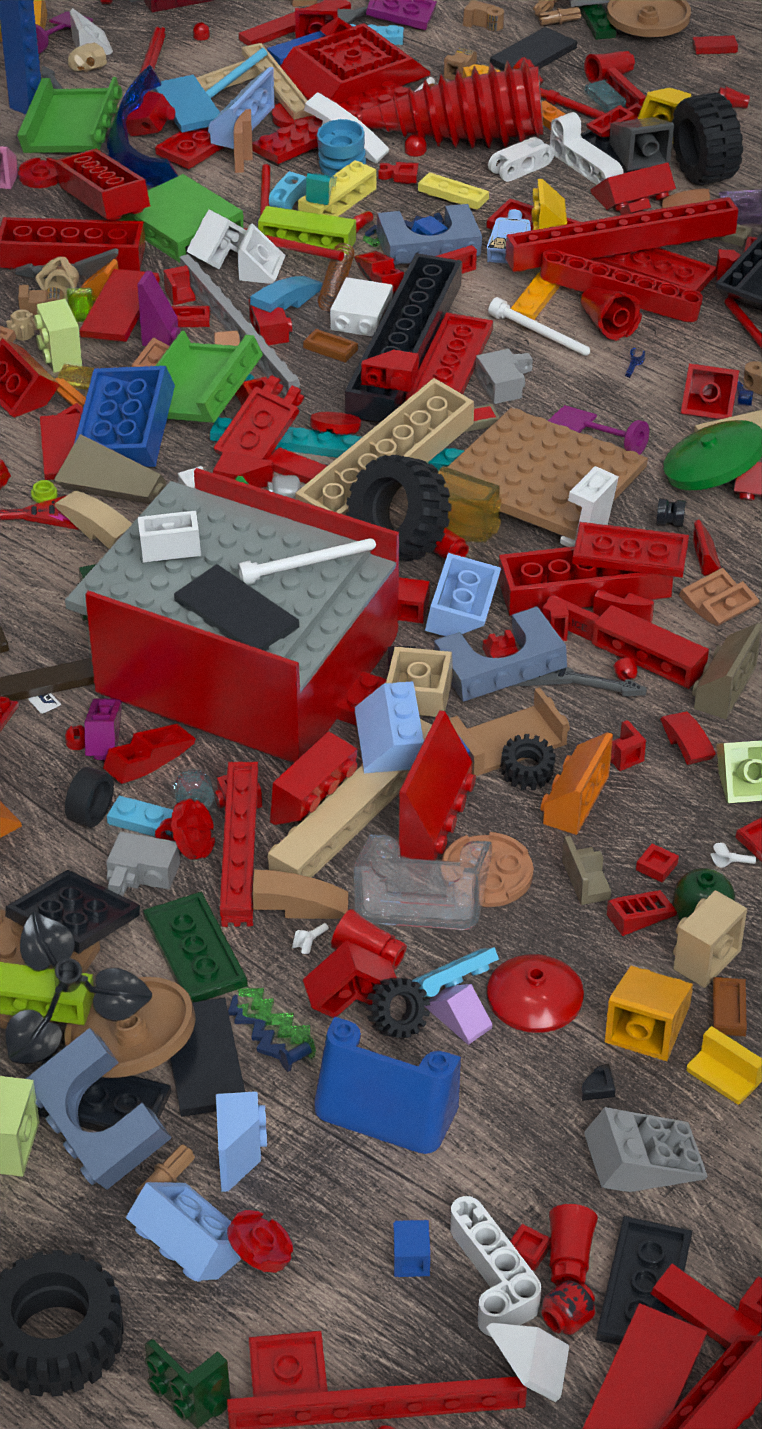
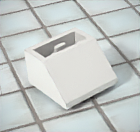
(169, 536)

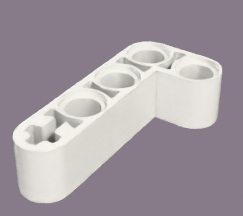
(578, 152)
(473, 1227)

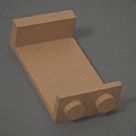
(489, 738)

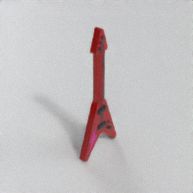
(41, 513)

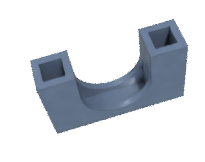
(403, 243)
(478, 675)
(59, 1089)

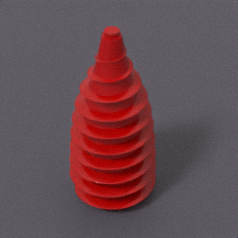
(467, 108)

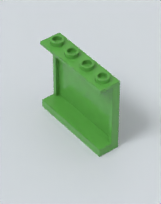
(68, 118)
(178, 212)
(207, 375)

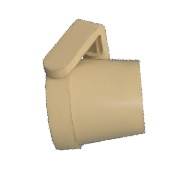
(63, 277)

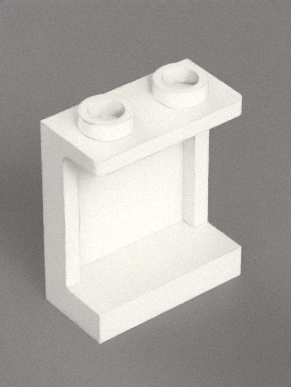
(360, 306)
(595, 496)

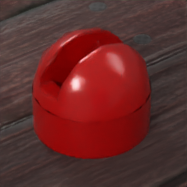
(201, 31)
(625, 669)
(75, 744)

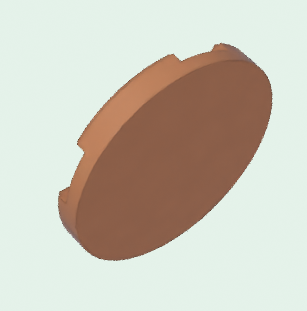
(509, 868)

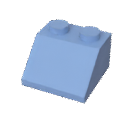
(240, 1135)

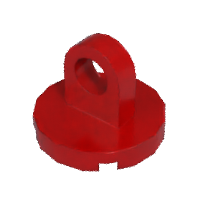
(190, 829)

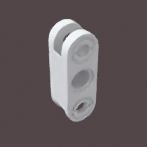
(521, 159)

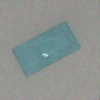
(605, 95)

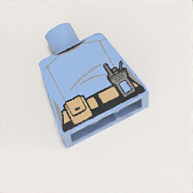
(497, 243)

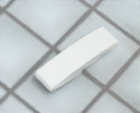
(328, 110)

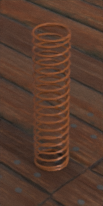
(338, 270)

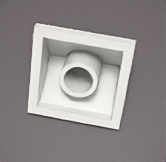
(87, 32)
(258, 257)
(534, 1357)

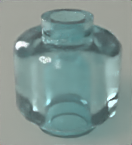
(194, 785)

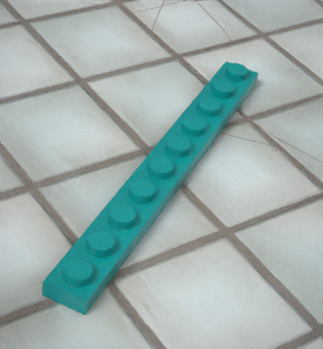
(326, 443)

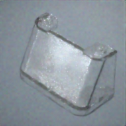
(420, 891)

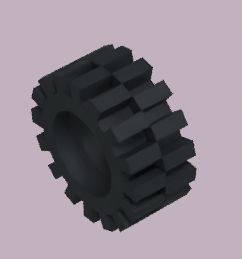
(527, 749)
(414, 1007)

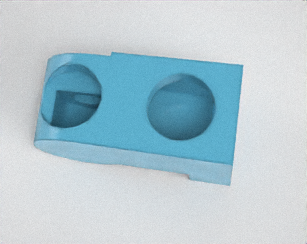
(287, 193)

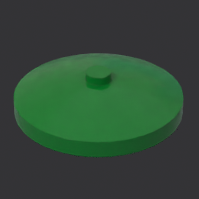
(714, 455)

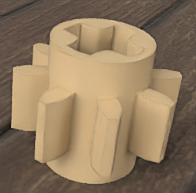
(23, 324)

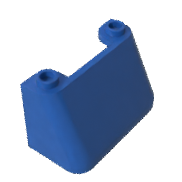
(385, 1095)

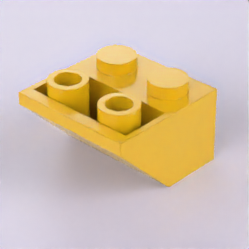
(548, 207)

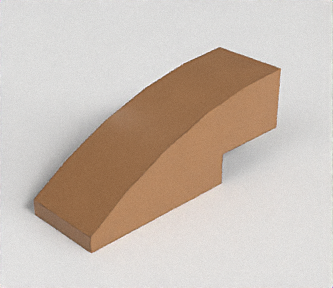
(298, 895)

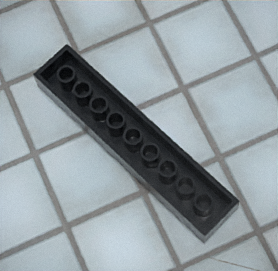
(408, 327)

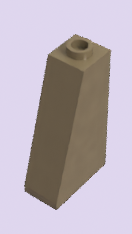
(107, 473)

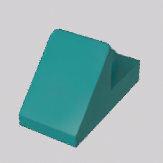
(319, 188)

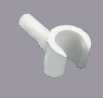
(724, 857)
(304, 938)

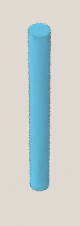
(233, 75)

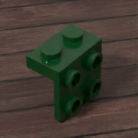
(193, 1394)

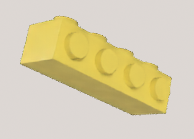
(352, 185)

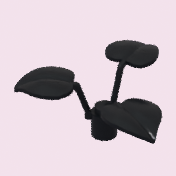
(50, 943)

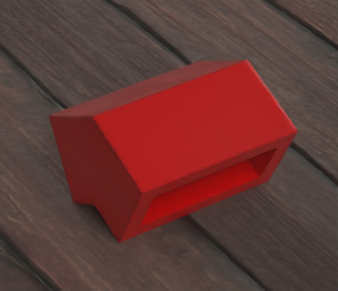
(725, 260)
(558, 616)

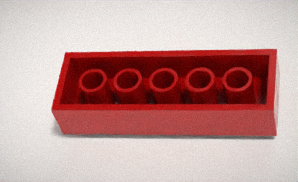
(102, 184)
(76, 239)
(534, 576)

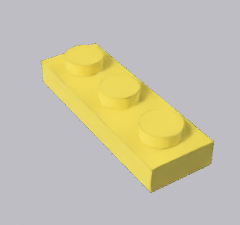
(453, 191)

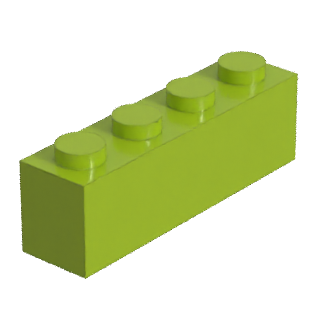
(308, 227)
(33, 990)

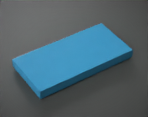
(190, 101)

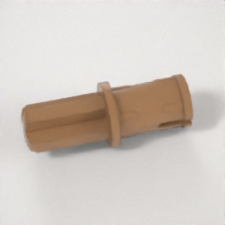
(544, 6)
(559, 16)
(171, 1167)

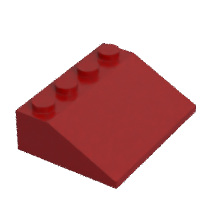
(434, 792)

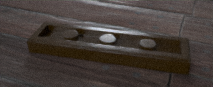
(47, 680)

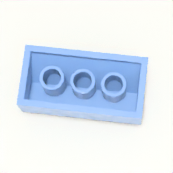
(255, 96)

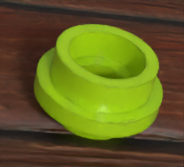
(43, 491)

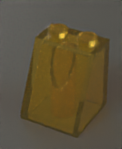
(473, 505)

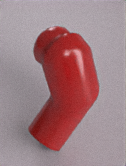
(363, 219)

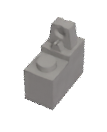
(503, 374)
(141, 861)

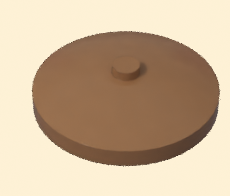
(649, 17)
(148, 1035)

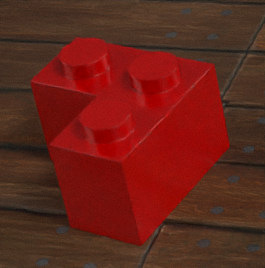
(345, 977)

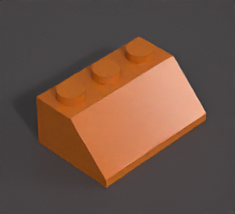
(578, 785)

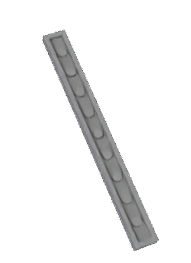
(234, 321)

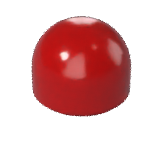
(415, 146)

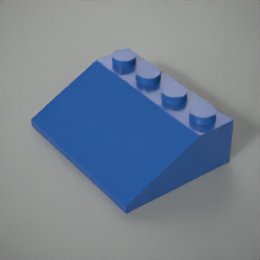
(128, 410)

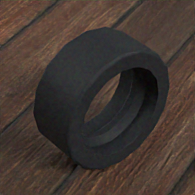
(89, 797)

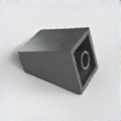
(642, 142)

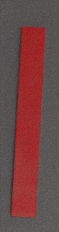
(376, 1403)

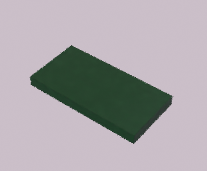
(195, 947)

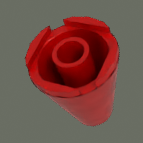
(612, 311)

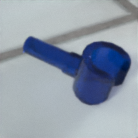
(634, 362)
(745, 396)

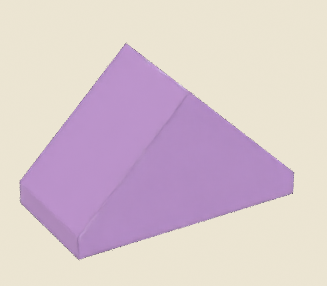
(461, 1012)

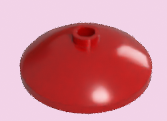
(535, 993)

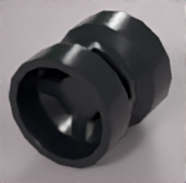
(670, 512)

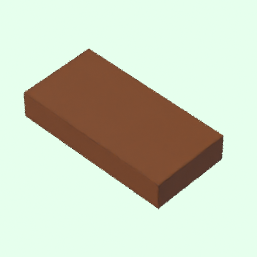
(330, 345)
(729, 1006)

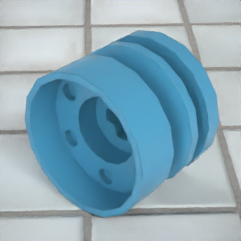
(339, 145)

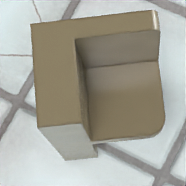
(585, 873)

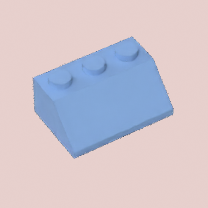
(462, 596)
(389, 728)
(184, 1229)

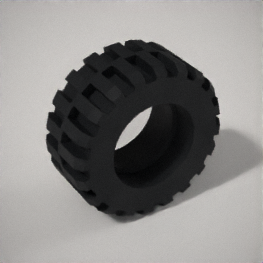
(707, 138)
(426, 501)
(66, 1360)

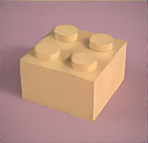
(430, 673)
(709, 938)

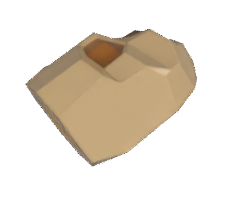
(87, 57)

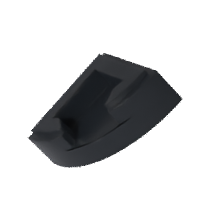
(599, 1084)

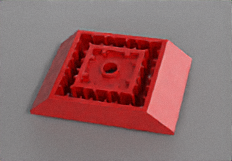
(349, 64)

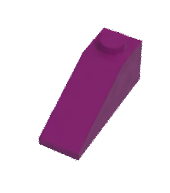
(156, 313)
(102, 727)

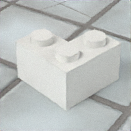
(215, 239)

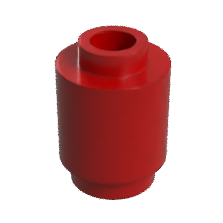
(451, 544)

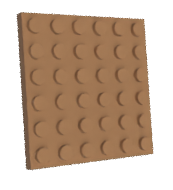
(540, 465)

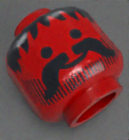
(568, 1307)

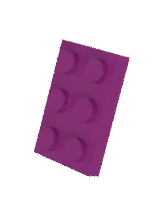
(407, 12)

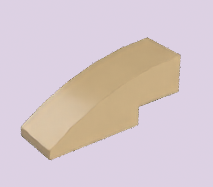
(93, 517)

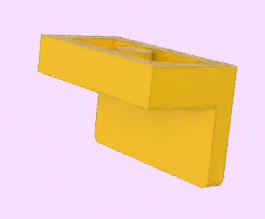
(726, 1066)

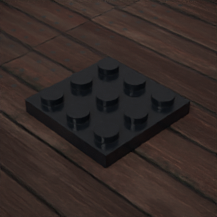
(78, 904)

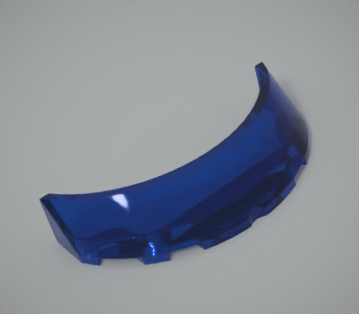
(153, 170)

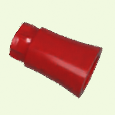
(598, 64)
(368, 936)
(571, 1242)

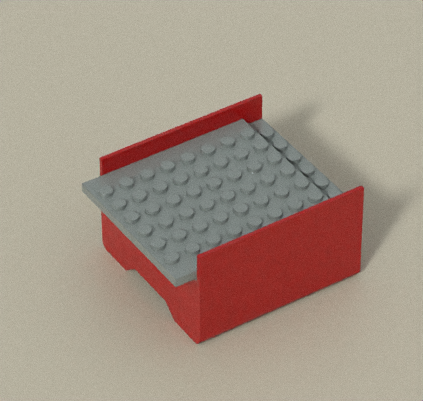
(185, 670)

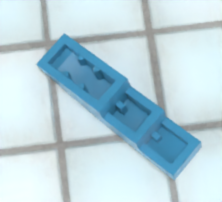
(285, 293)

